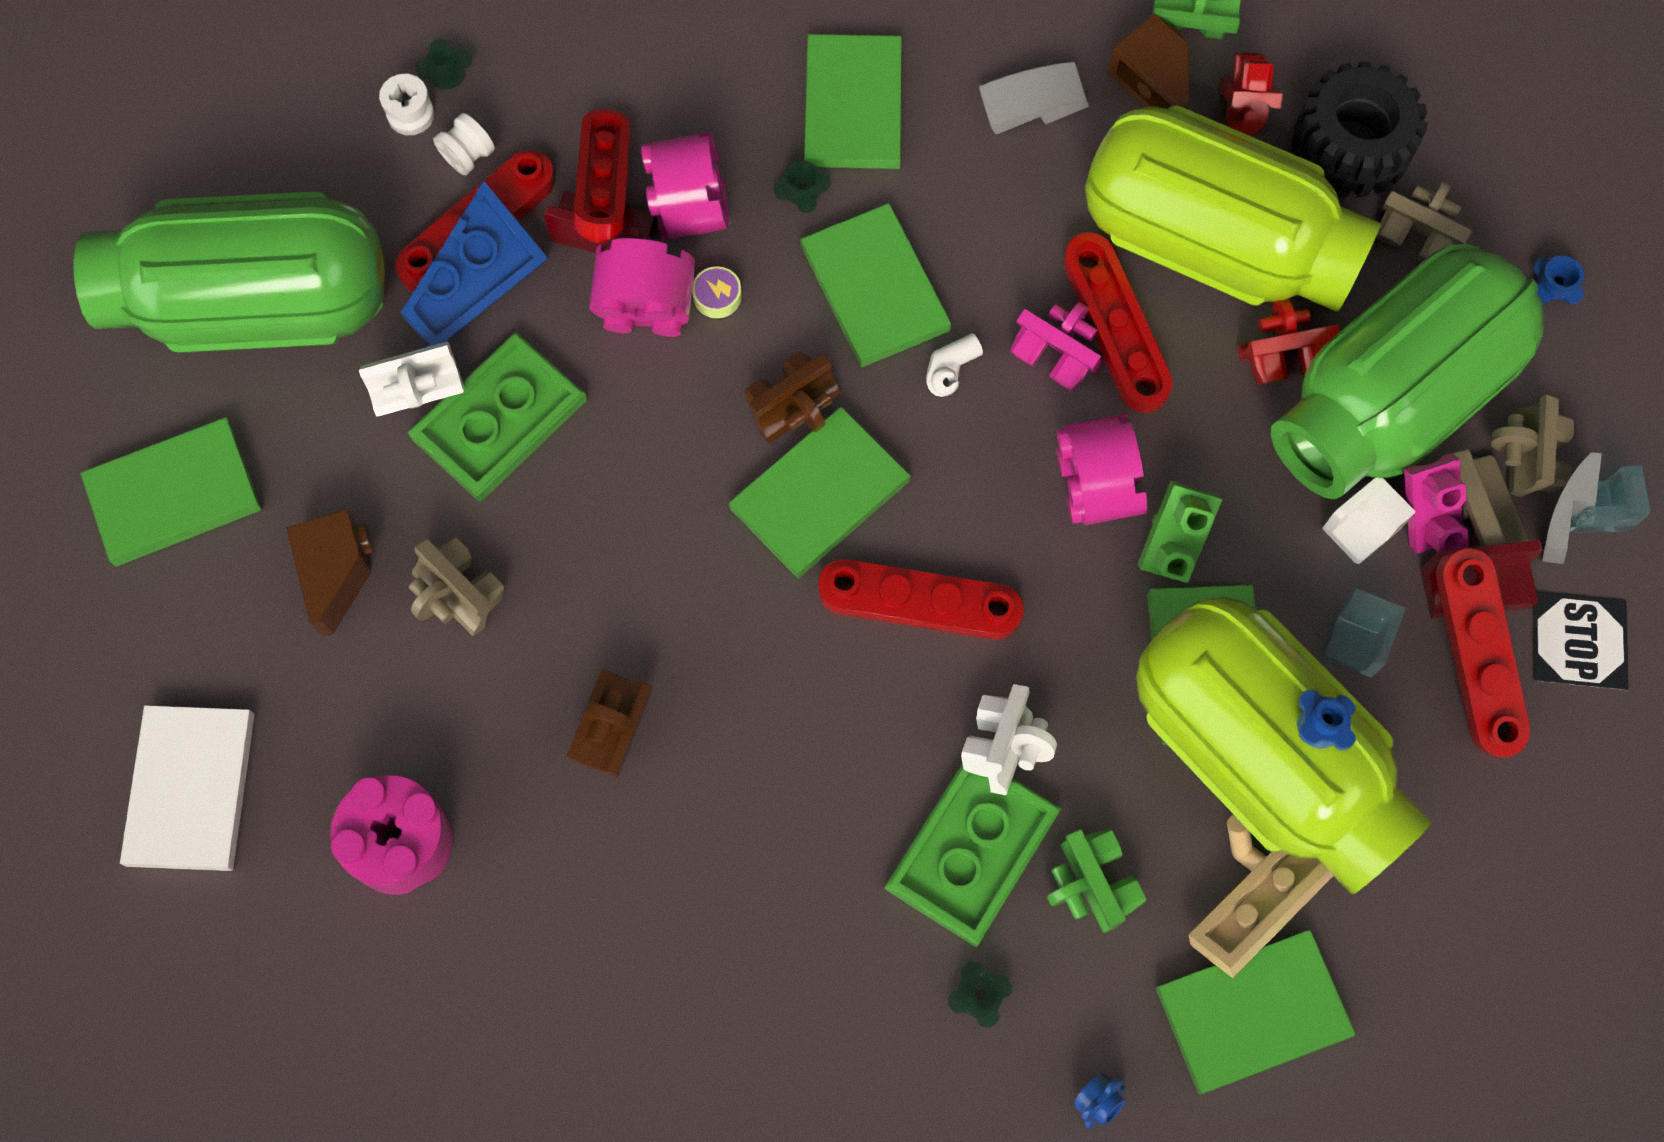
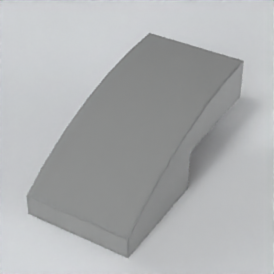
(1034, 93)
(1576, 496)

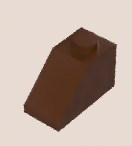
(1153, 65)
(330, 565)

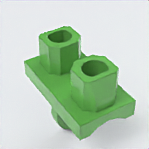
(1210, 16)
(1179, 531)
(1106, 901)

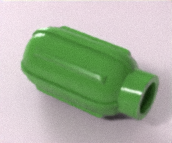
(235, 272)
(1411, 370)

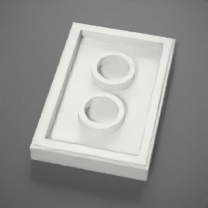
(187, 788)

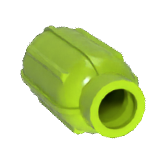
(1225, 209)
(1226, 701)

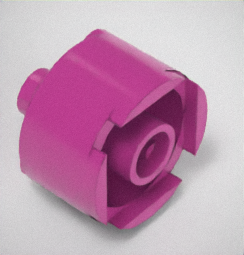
(686, 186)
(642, 287)
(1103, 469)
(380, 807)

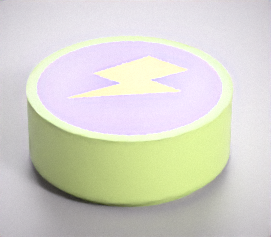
(717, 292)

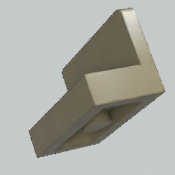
(1488, 504)

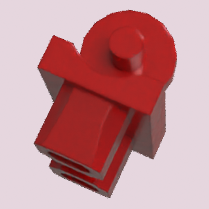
(1249, 92)
(1267, 354)

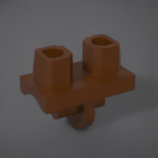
(796, 399)
(609, 723)

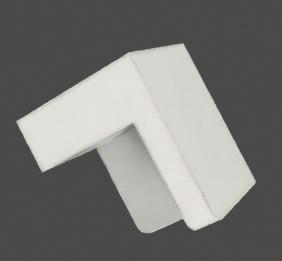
(1368, 520)

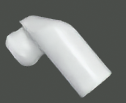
(946, 363)

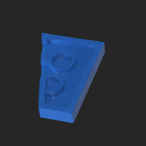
(473, 269)

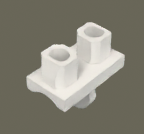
(412, 378)
(1013, 739)

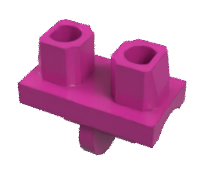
(1075, 359)
(1438, 499)

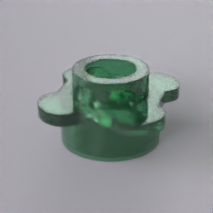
(445, 76)
(802, 173)
(995, 991)

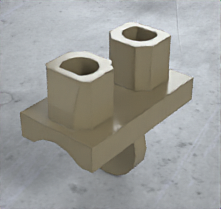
(1404, 214)
(1531, 447)
(446, 592)

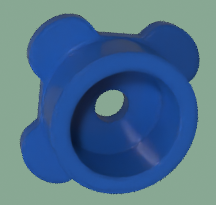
(1567, 271)
(1316, 731)
(1100, 1100)

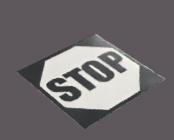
(1580, 641)

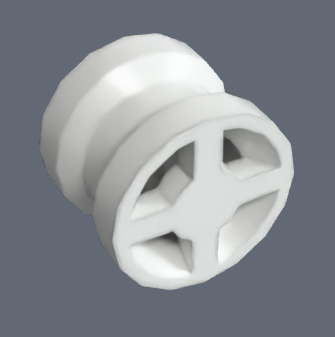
(417, 110)
(464, 144)

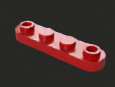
(602, 175)
(515, 190)
(1120, 323)
(920, 599)
(1482, 652)

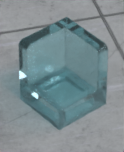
(1619, 504)
(1364, 633)

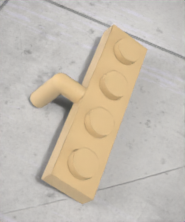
(1259, 904)

